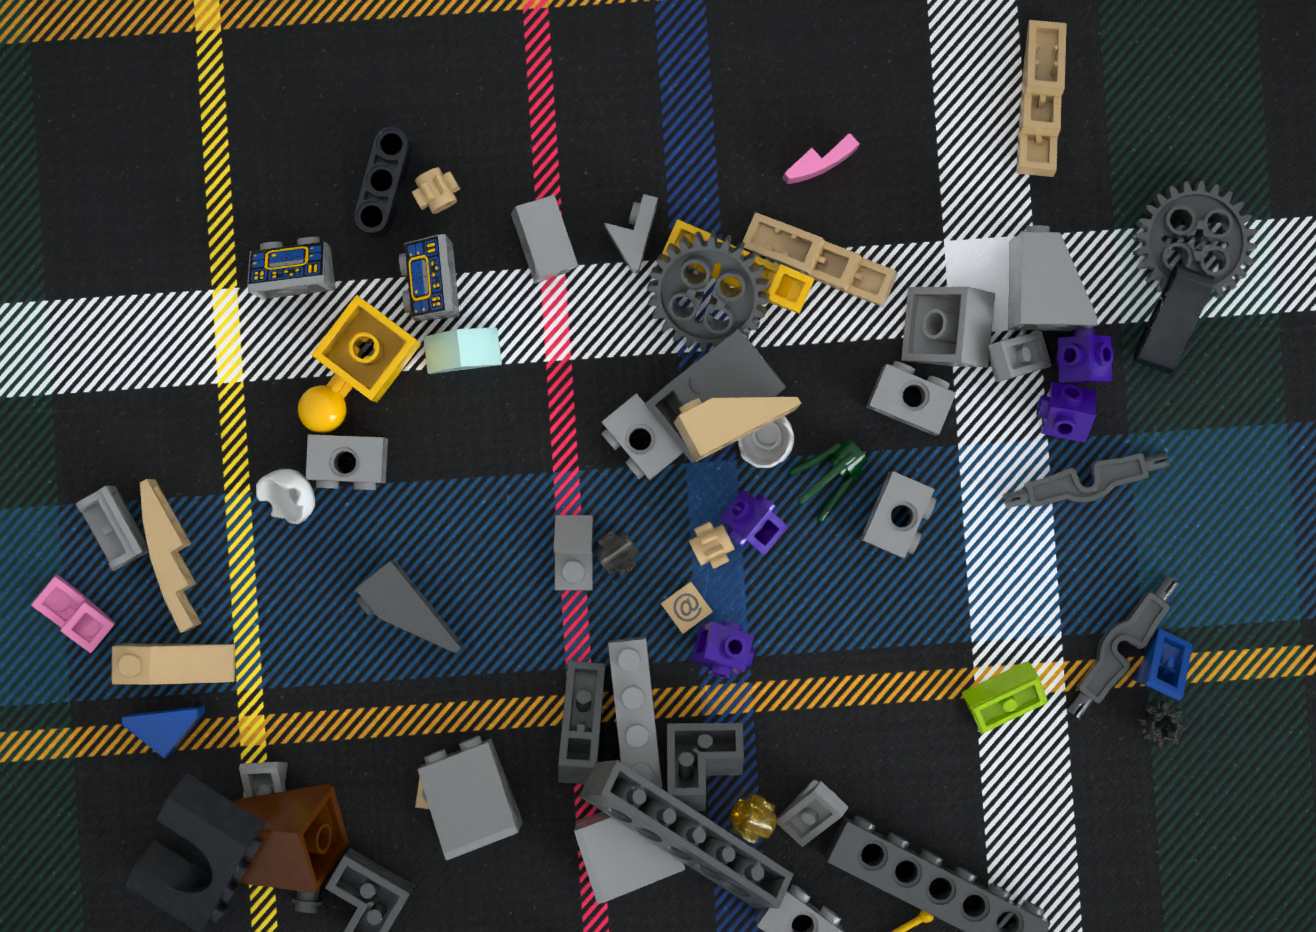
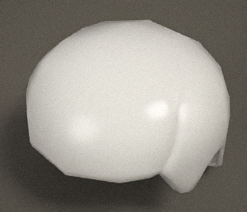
(768, 444)
(288, 494)

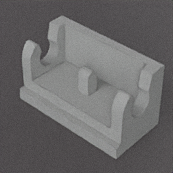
(544, 238)
(113, 527)

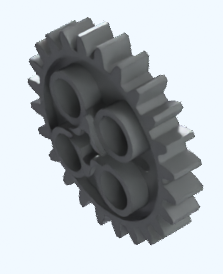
(1195, 208)
(676, 280)

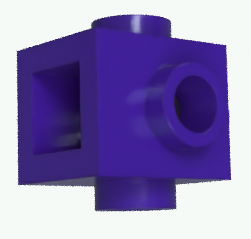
(1084, 357)
(1067, 411)
(748, 516)
(723, 649)

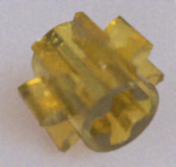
(753, 818)

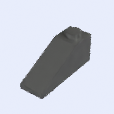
(400, 603)
(581, 721)

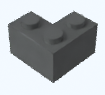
(699, 752)
(372, 890)

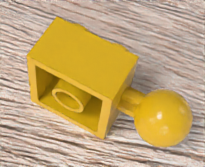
(324, 407)

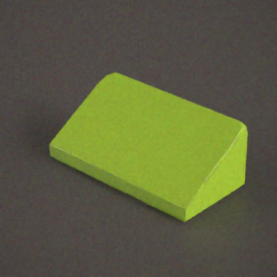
(1005, 697)

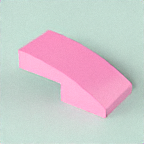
(812, 164)
(73, 613)

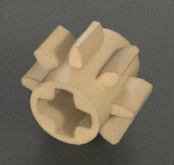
(435, 190)
(711, 545)

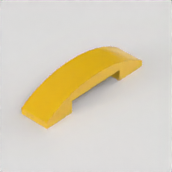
(786, 286)

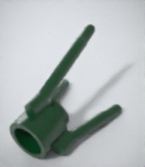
(846, 461)

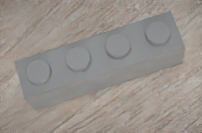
(635, 707)

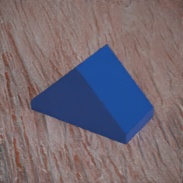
(1165, 665)
(164, 728)

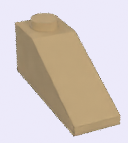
(723, 421)
(172, 663)

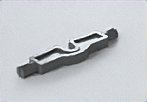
(1104, 474)
(1110, 664)

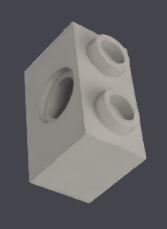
(888, 398)
(635, 416)
(325, 451)
(880, 528)
(794, 904)

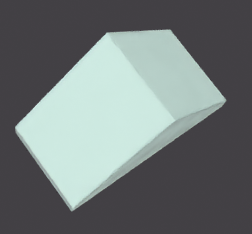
(462, 350)

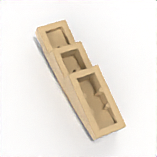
(1041, 98)
(819, 259)
(164, 541)

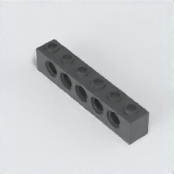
(857, 833)
(686, 834)

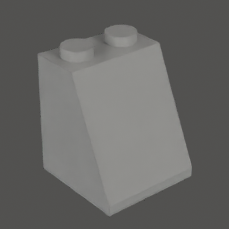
(1045, 284)
(469, 797)
(619, 857)

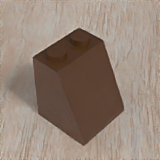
(300, 838)

